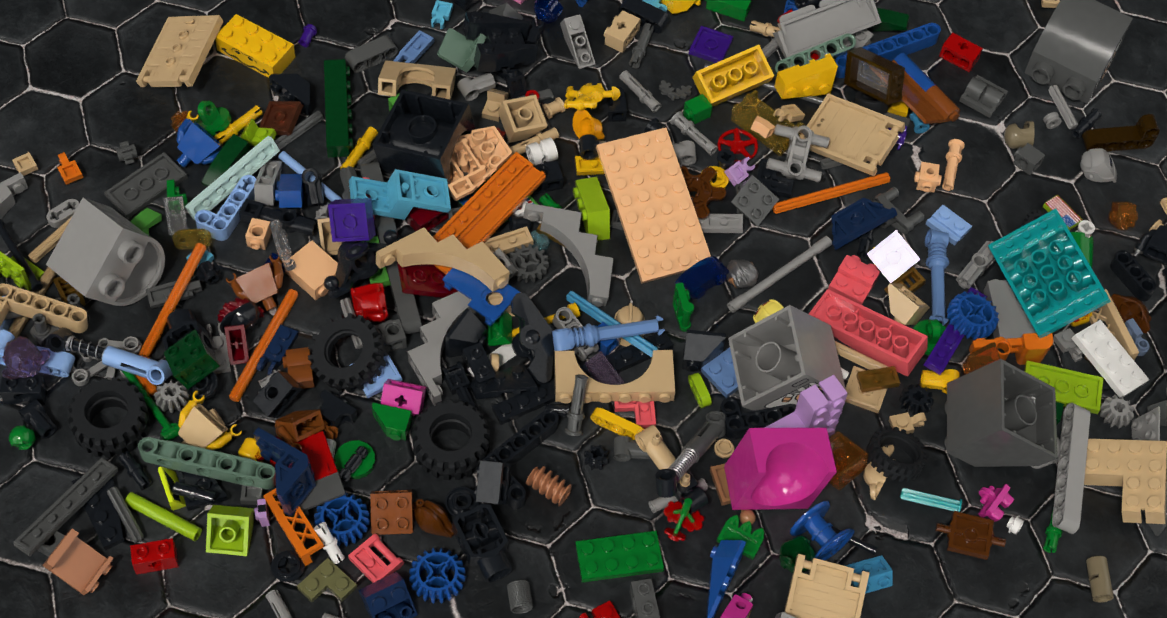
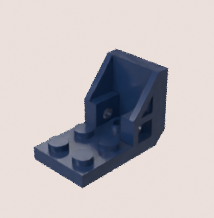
(292, 468)

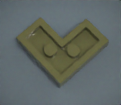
(327, 576)

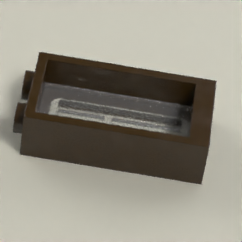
(874, 75)

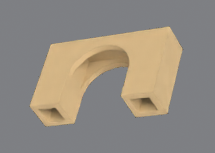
(399, 73)

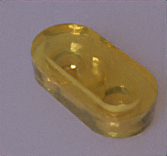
(191, 238)

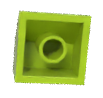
(229, 530)

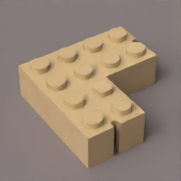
(1137, 467)

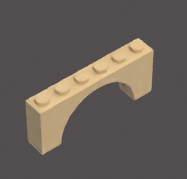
(653, 385)

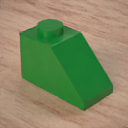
(392, 420)

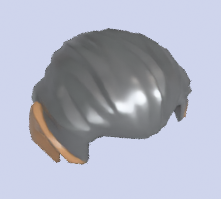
(742, 273)

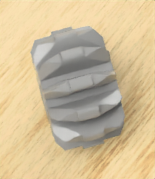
(171, 396)
(1116, 411)

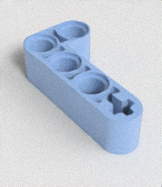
(232, 205)
(58, 364)

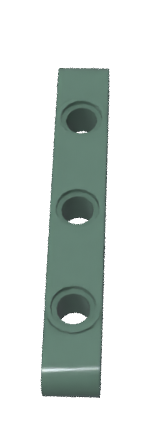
(207, 463)

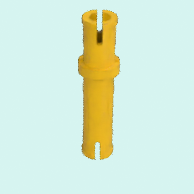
(238, 125)
(362, 145)

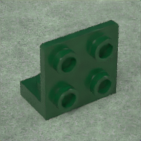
(190, 360)

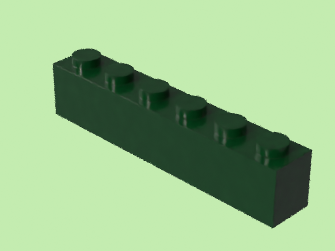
(336, 108)

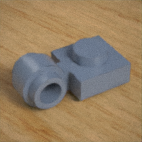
(1136, 333)

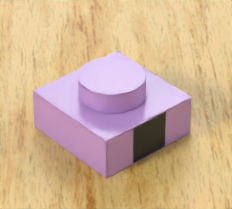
(262, 512)

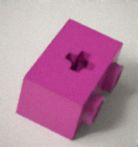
(412, 393)

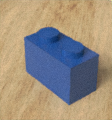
(290, 191)

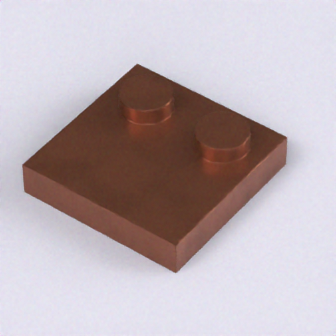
(281, 116)

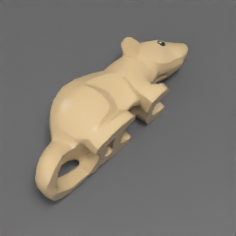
(875, 479)

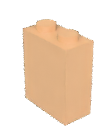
(312, 268)

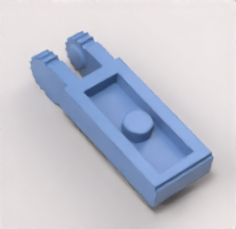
(415, 48)

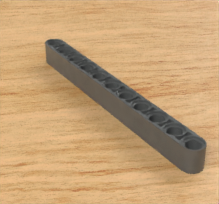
(404, 303)

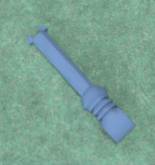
(937, 261)
(590, 335)

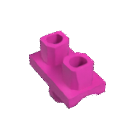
(991, 499)

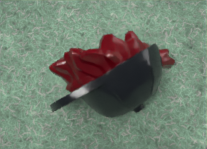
(240, 312)

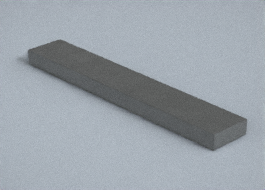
(65, 507)

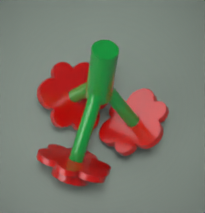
(676, 513)

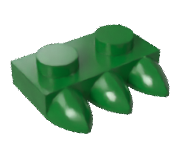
(732, 532)

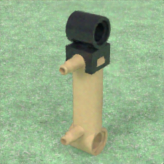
(651, 442)

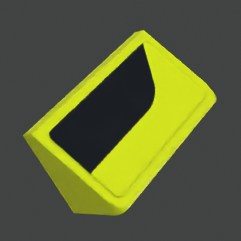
(168, 480)

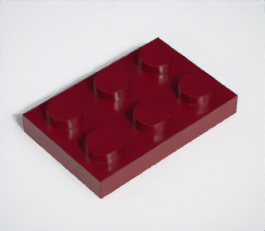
(423, 280)

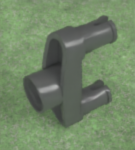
(899, 222)

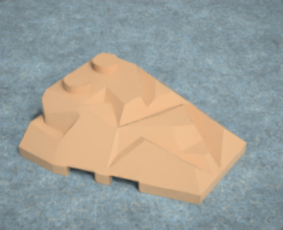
(480, 156)

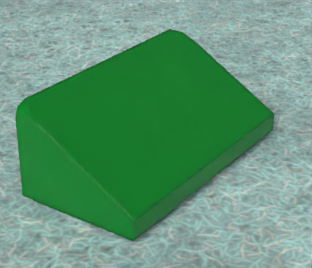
(501, 330)

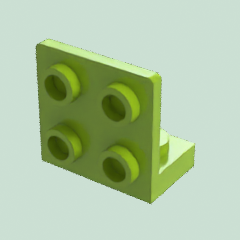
(12, 269)

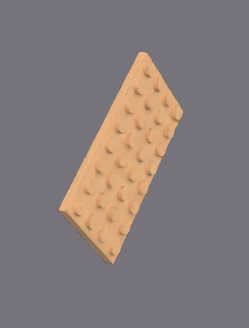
(653, 204)

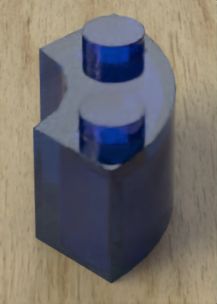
(703, 276)

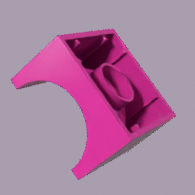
(779, 468)

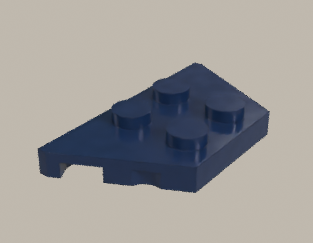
(858, 220)

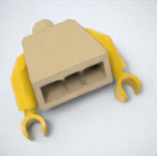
(201, 427)

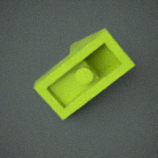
(255, 134)

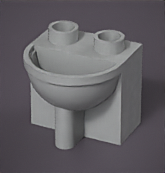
(107, 256)

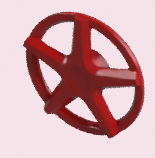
(738, 146)

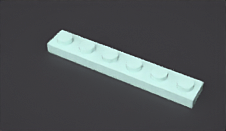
(228, 180)

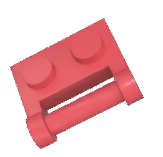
(370, 563)

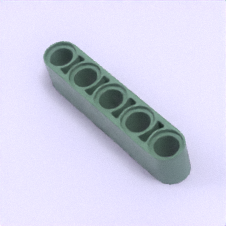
(820, 50)

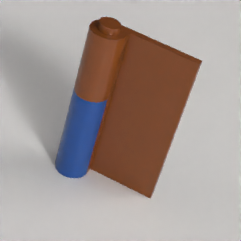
(924, 95)

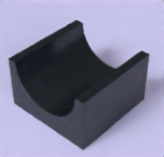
(422, 134)

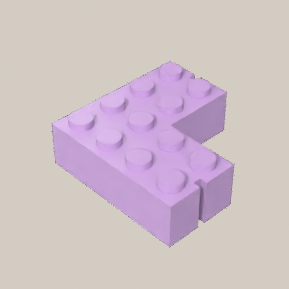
(816, 409)

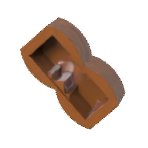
(299, 366)

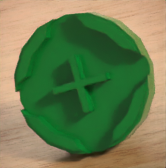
(214, 119)
(933, 330)

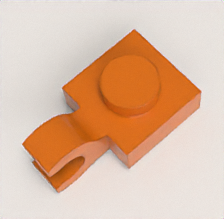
(68, 170)

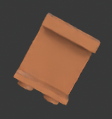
(77, 563)

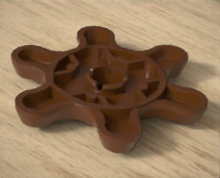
(705, 191)

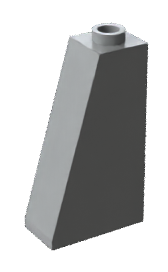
(1012, 318)

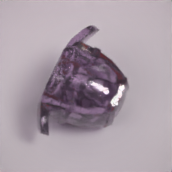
(23, 358)

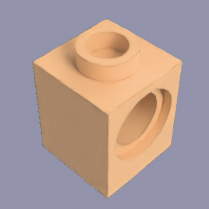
(261, 228)

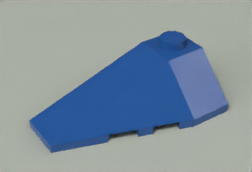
(723, 567)

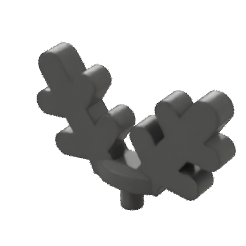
(666, 90)

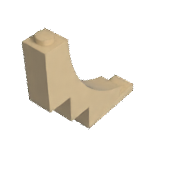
(424, 249)

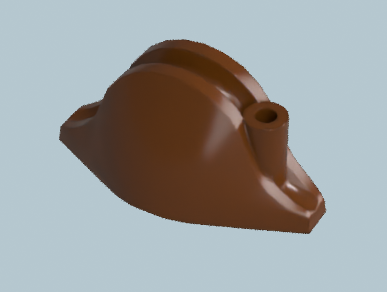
(1132, 307)
(432, 518)

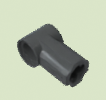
(626, 449)

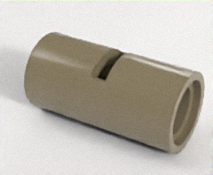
(1099, 579)

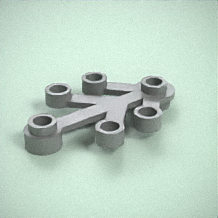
(86, 374)

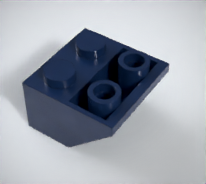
(388, 598)

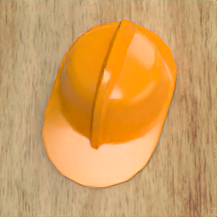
(586, 124)

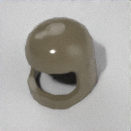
(1017, 137)

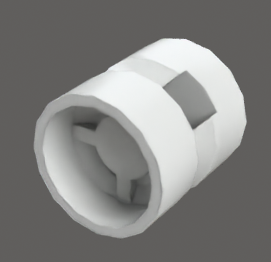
(541, 152)

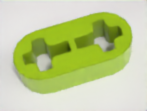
(699, 390)

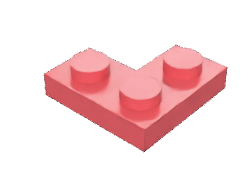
(643, 412)

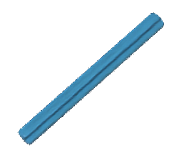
(601, 316)

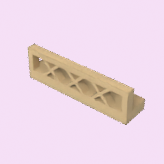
(1116, 326)

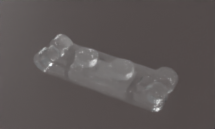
(282, 246)

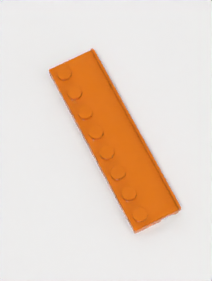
(492, 203)

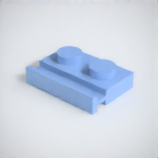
(949, 222)

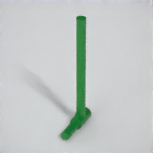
(169, 430)

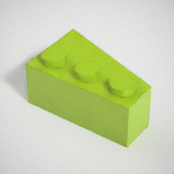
(593, 207)

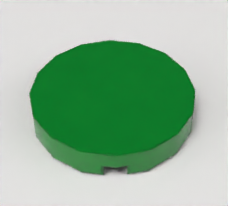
(347, 450)

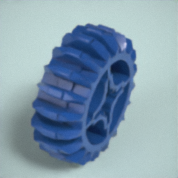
(972, 315)
(346, 504)
(427, 588)

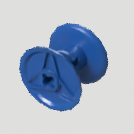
(821, 531)

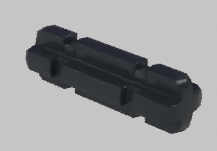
(353, 463)

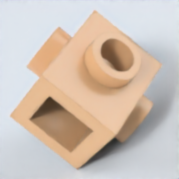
(927, 177)

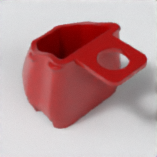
(370, 302)

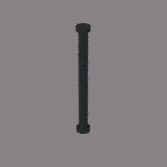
(35, 284)

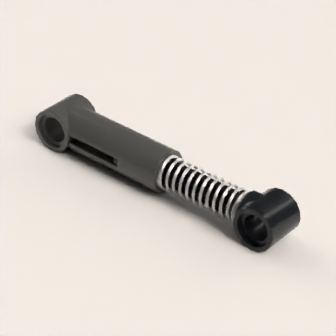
(691, 453)

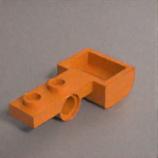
(1026, 348)

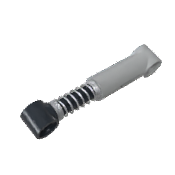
(684, 150)

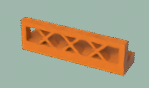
(288, 528)

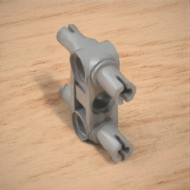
(797, 152)

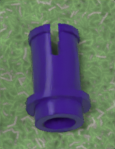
(309, 32)

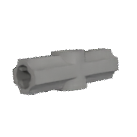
(972, 270)

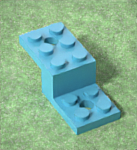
(402, 193)

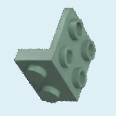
(458, 50)

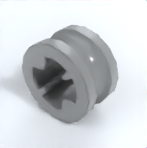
(1052, 120)

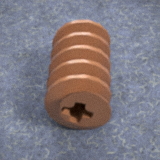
(549, 486)

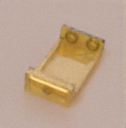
(747, 111)

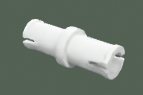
(329, 542)

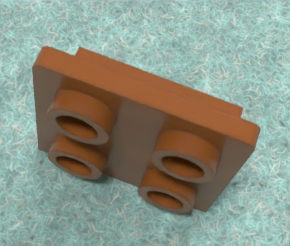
(391, 512)

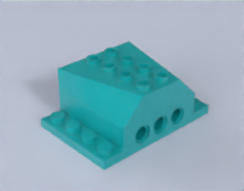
(1048, 273)

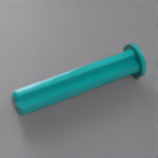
(931, 500)

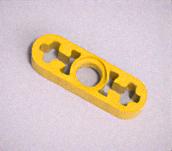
(615, 423)

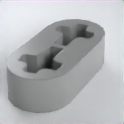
(62, 212)

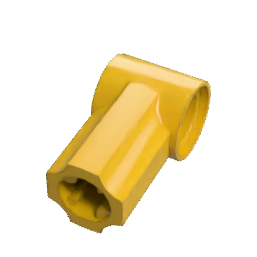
(936, 381)

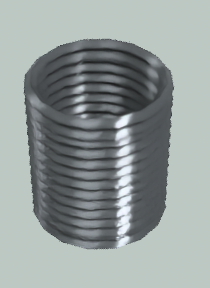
(519, 596)

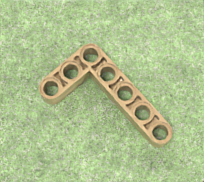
(51, 308)

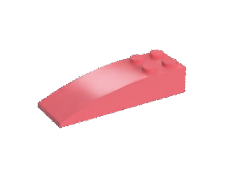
(871, 332)

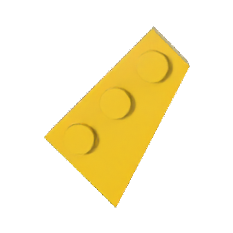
(807, 80)

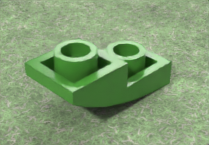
(146, 219)

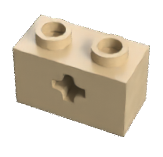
(622, 31)

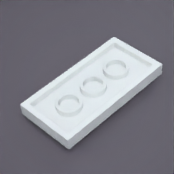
(1110, 359)

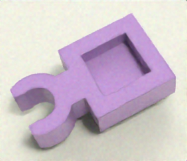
(738, 171)

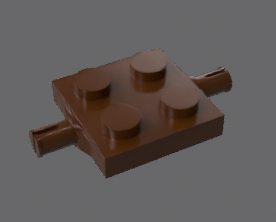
(970, 535)

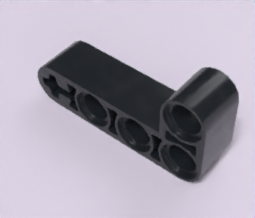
(742, 420)

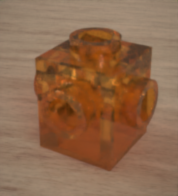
(1123, 215)

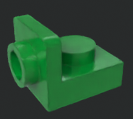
(173, 191)

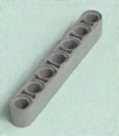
(1071, 468)

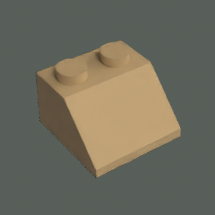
(522, 118)
(905, 305)

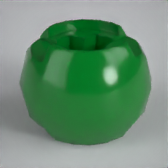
(22, 437)

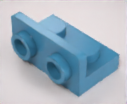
(879, 573)

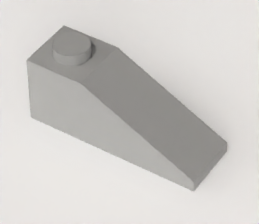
(266, 182)

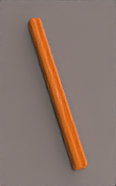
(832, 192)
(172, 301)
(250, 368)

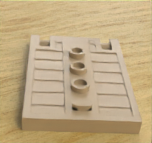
(180, 51)
(854, 134)
(825, 590)

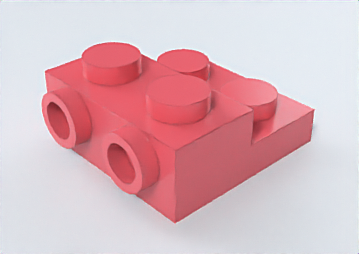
(854, 279)

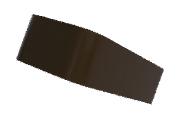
(1123, 138)

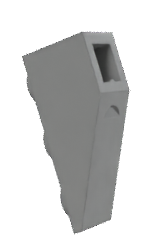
(577, 41)

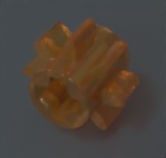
(177, 119)

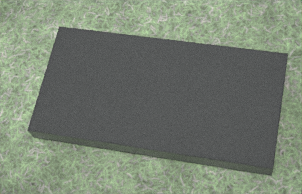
(145, 185)

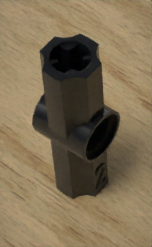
(290, 220)

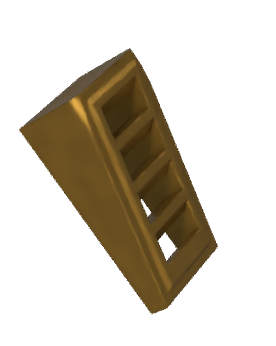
(912, 272)
(66, 290)

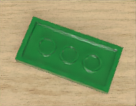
(619, 556)

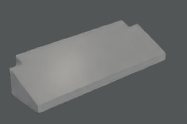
(814, 26)

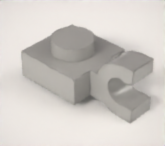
(1066, 344)

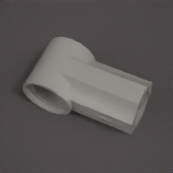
(471, 88)

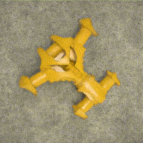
(588, 96)

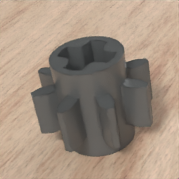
(126, 152)

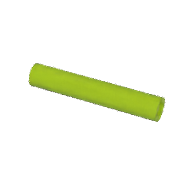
(163, 516)

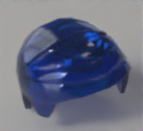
(547, 10)

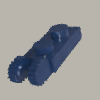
(282, 340)

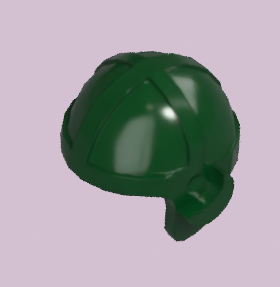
(793, 547)

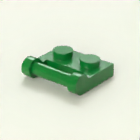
(682, 307)

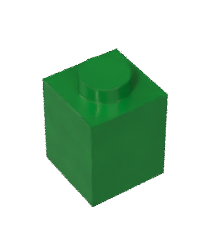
(697, 109)

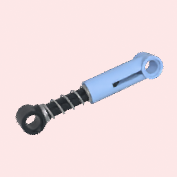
(111, 356)

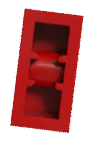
(960, 52)
(154, 556)

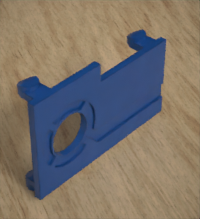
(477, 292)

